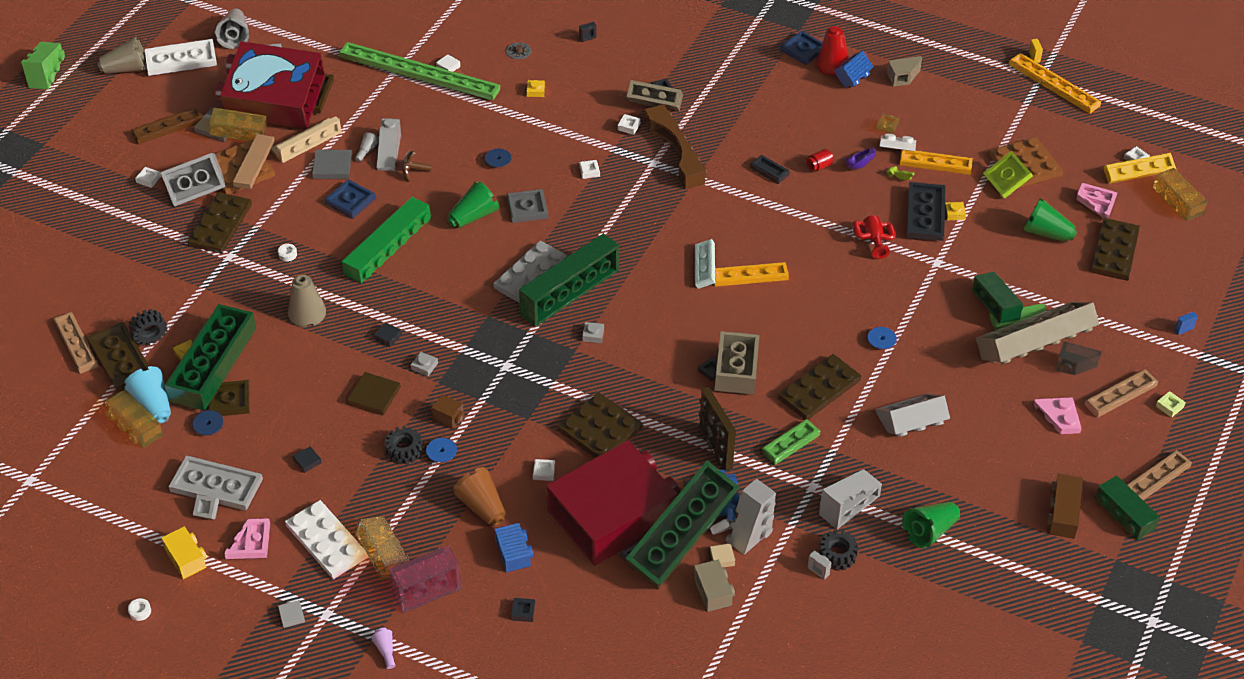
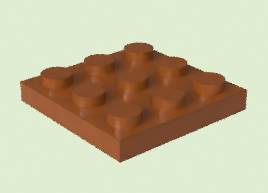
(1034, 157)
(231, 161)

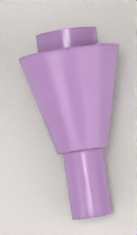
(383, 640)

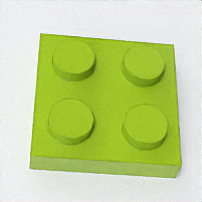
(1008, 174)

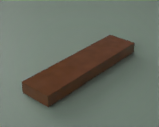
(167, 125)

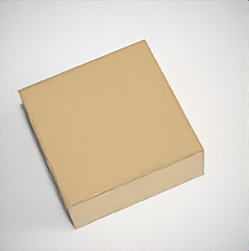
(724, 554)

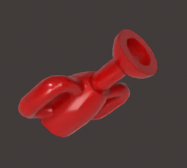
(874, 231)

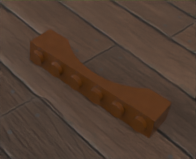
(661, 123)

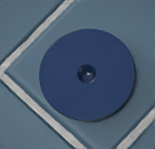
(498, 157)
(208, 422)

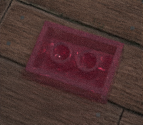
(425, 578)

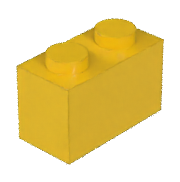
(184, 552)

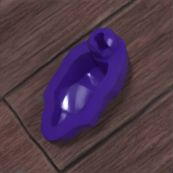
(860, 159)

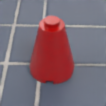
(832, 51)

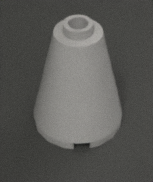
(232, 29)

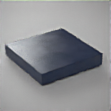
(802, 47)
(350, 198)

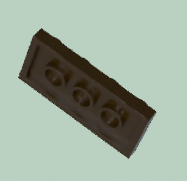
(219, 223)
(1115, 249)
(117, 353)
(819, 387)

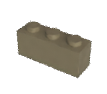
(654, 95)

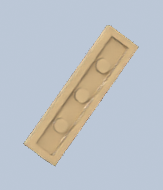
(307, 139)

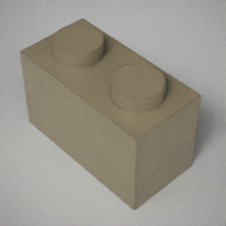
(713, 585)

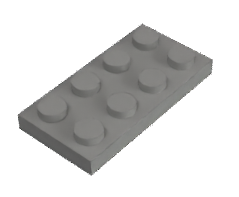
(533, 263)
(206, 478)

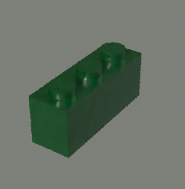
(997, 297)
(1127, 507)

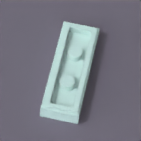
(704, 263)

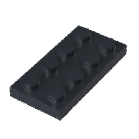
(926, 211)

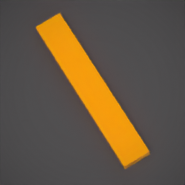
(1055, 83)

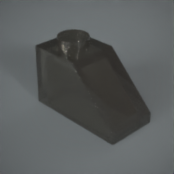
(1077, 359)

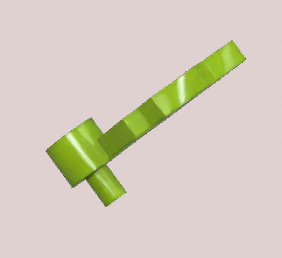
(900, 174)

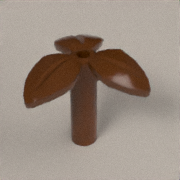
(407, 164)

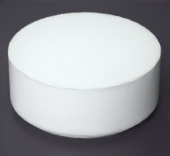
(287, 252)
(139, 609)

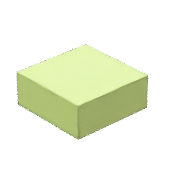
(1170, 404)

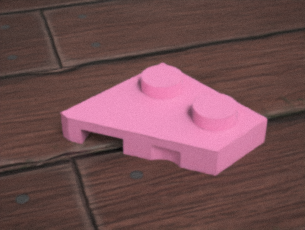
(1097, 199)
(1060, 413)
(251, 541)

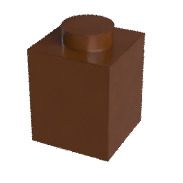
(447, 411)

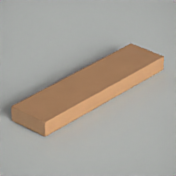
(253, 161)
(76, 342)
(1121, 393)
(1160, 474)

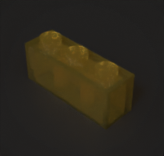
(236, 124)
(1180, 194)
(133, 419)
(380, 545)

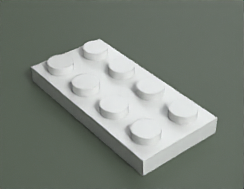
(180, 57)
(326, 539)

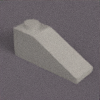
(388, 144)

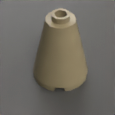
(124, 58)
(305, 303)

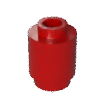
(820, 160)

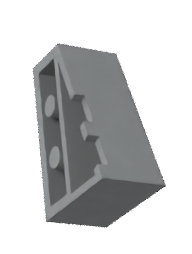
(754, 517)

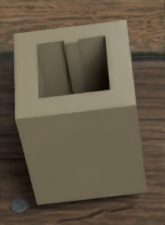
(903, 70)

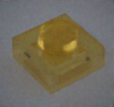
(888, 123)

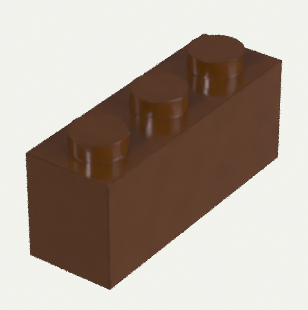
(1065, 505)

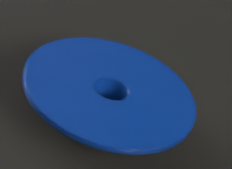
(882, 338)
(441, 450)

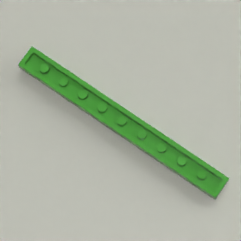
(420, 71)

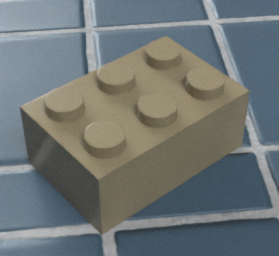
(737, 362)

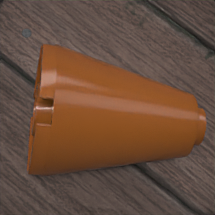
(481, 496)

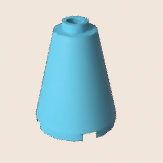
(150, 392)

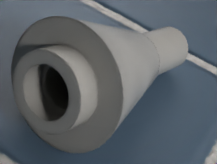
(368, 143)

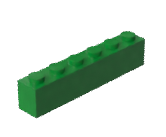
(386, 240)

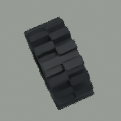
(143, 320)
(403, 454)
(839, 540)

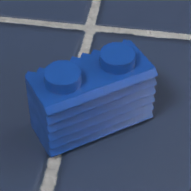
(853, 69)
(513, 547)

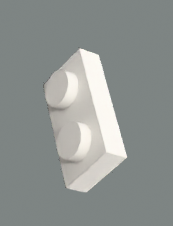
(892, 141)

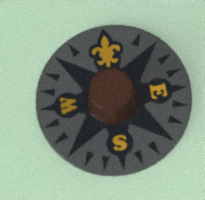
(518, 50)

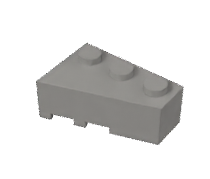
(848, 498)

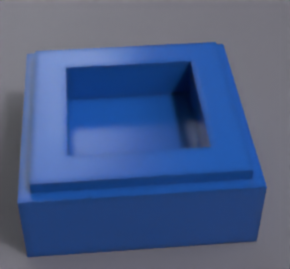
(1185, 323)

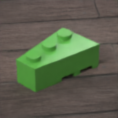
(43, 64)

